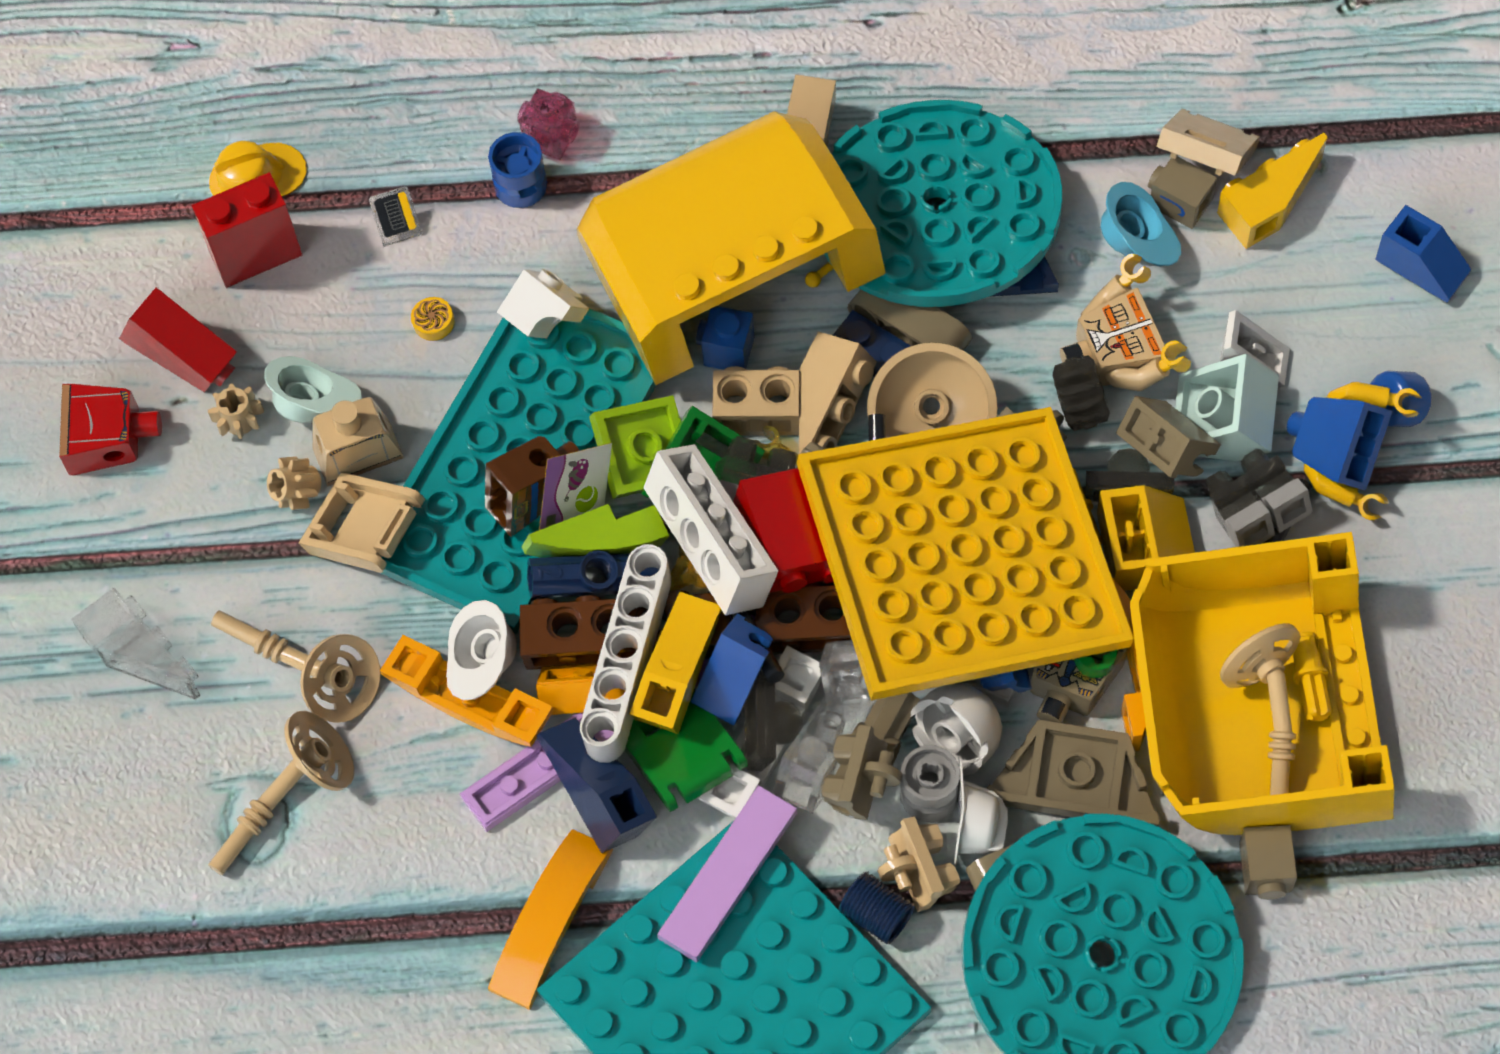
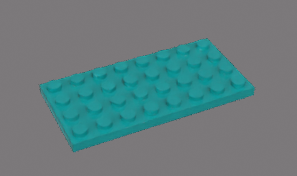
(511, 396)

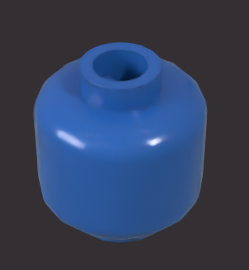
(1403, 379)

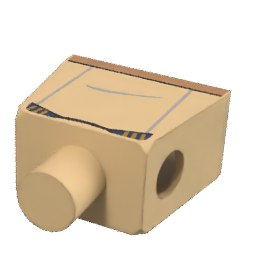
(353, 439)

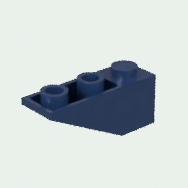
(602, 792)

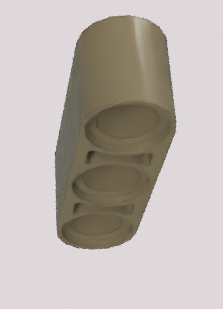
(912, 323)

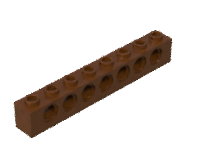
(545, 616)

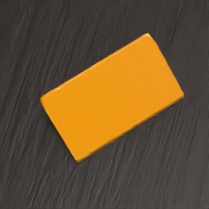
(569, 687)

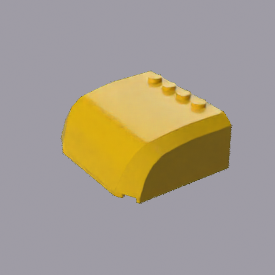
(722, 227)
(1215, 739)

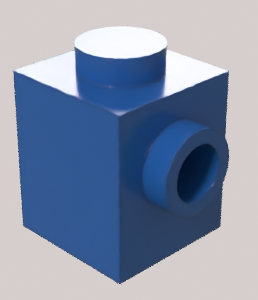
(726, 338)

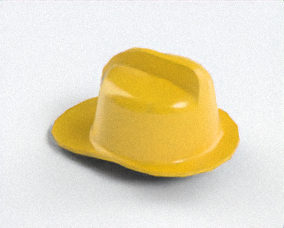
(248, 160)

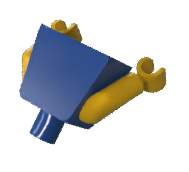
(1342, 439)

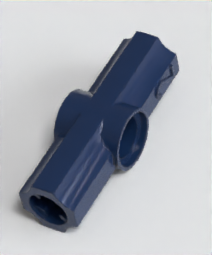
(567, 575)

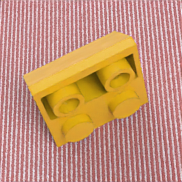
(1140, 526)

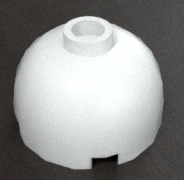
(960, 722)

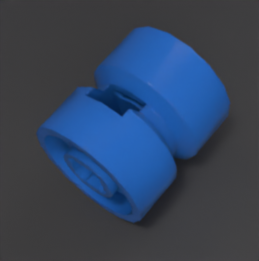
(517, 170)

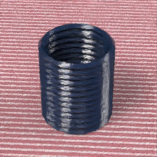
(876, 908)

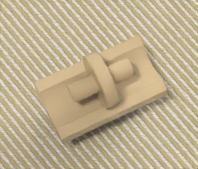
(913, 866)

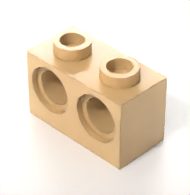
(756, 409)

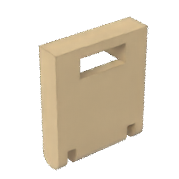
(1207, 142)
(370, 529)

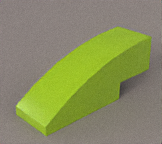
(599, 532)

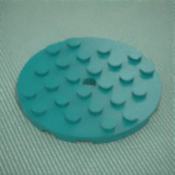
(996, 189)
(1112, 884)

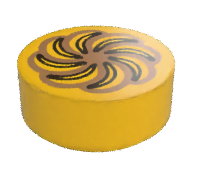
(432, 318)

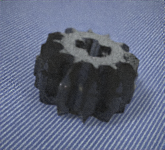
(1081, 393)

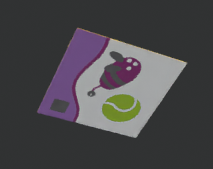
(575, 484)

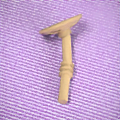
(1267, 665)
(324, 672)
(306, 761)

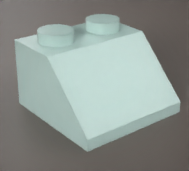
(1232, 404)

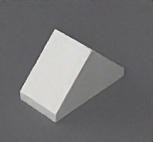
(1246, 337)

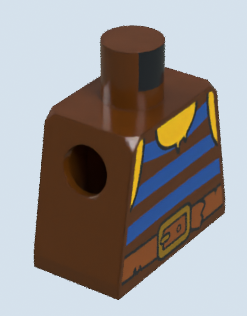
(517, 482)

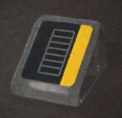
(395, 216)

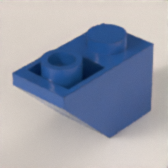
(1423, 254)

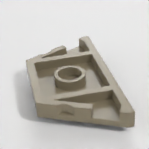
(1075, 773)

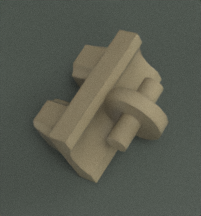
(866, 774)

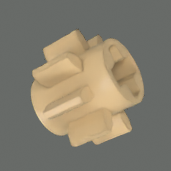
(230, 401)
(293, 483)

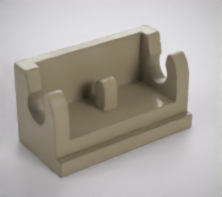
(1165, 436)

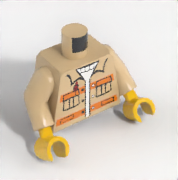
(1123, 336)

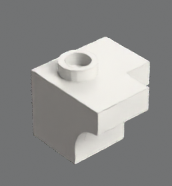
(540, 303)

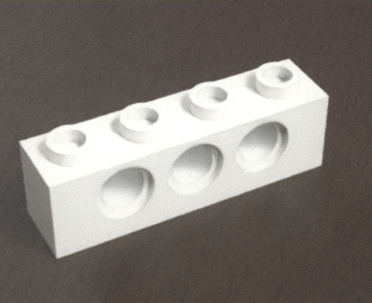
(710, 529)

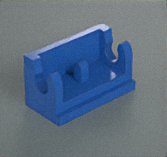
(732, 670)

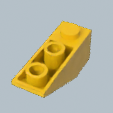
(1264, 199)
(676, 663)

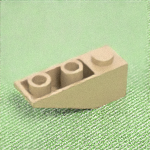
(830, 388)

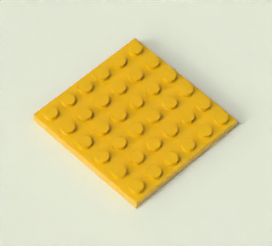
(962, 552)

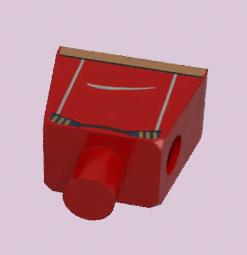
(102, 427)

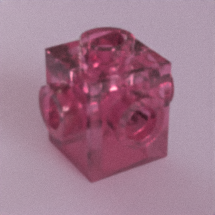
(550, 121)

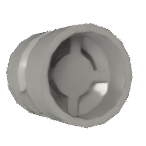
(926, 793)

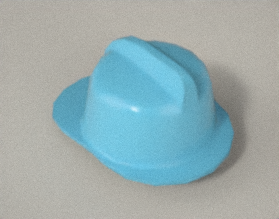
(1137, 226)

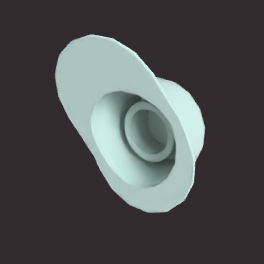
(306, 389)

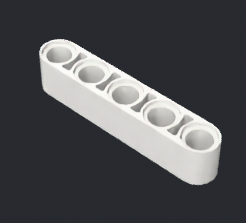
(625, 633)

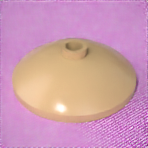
(931, 372)

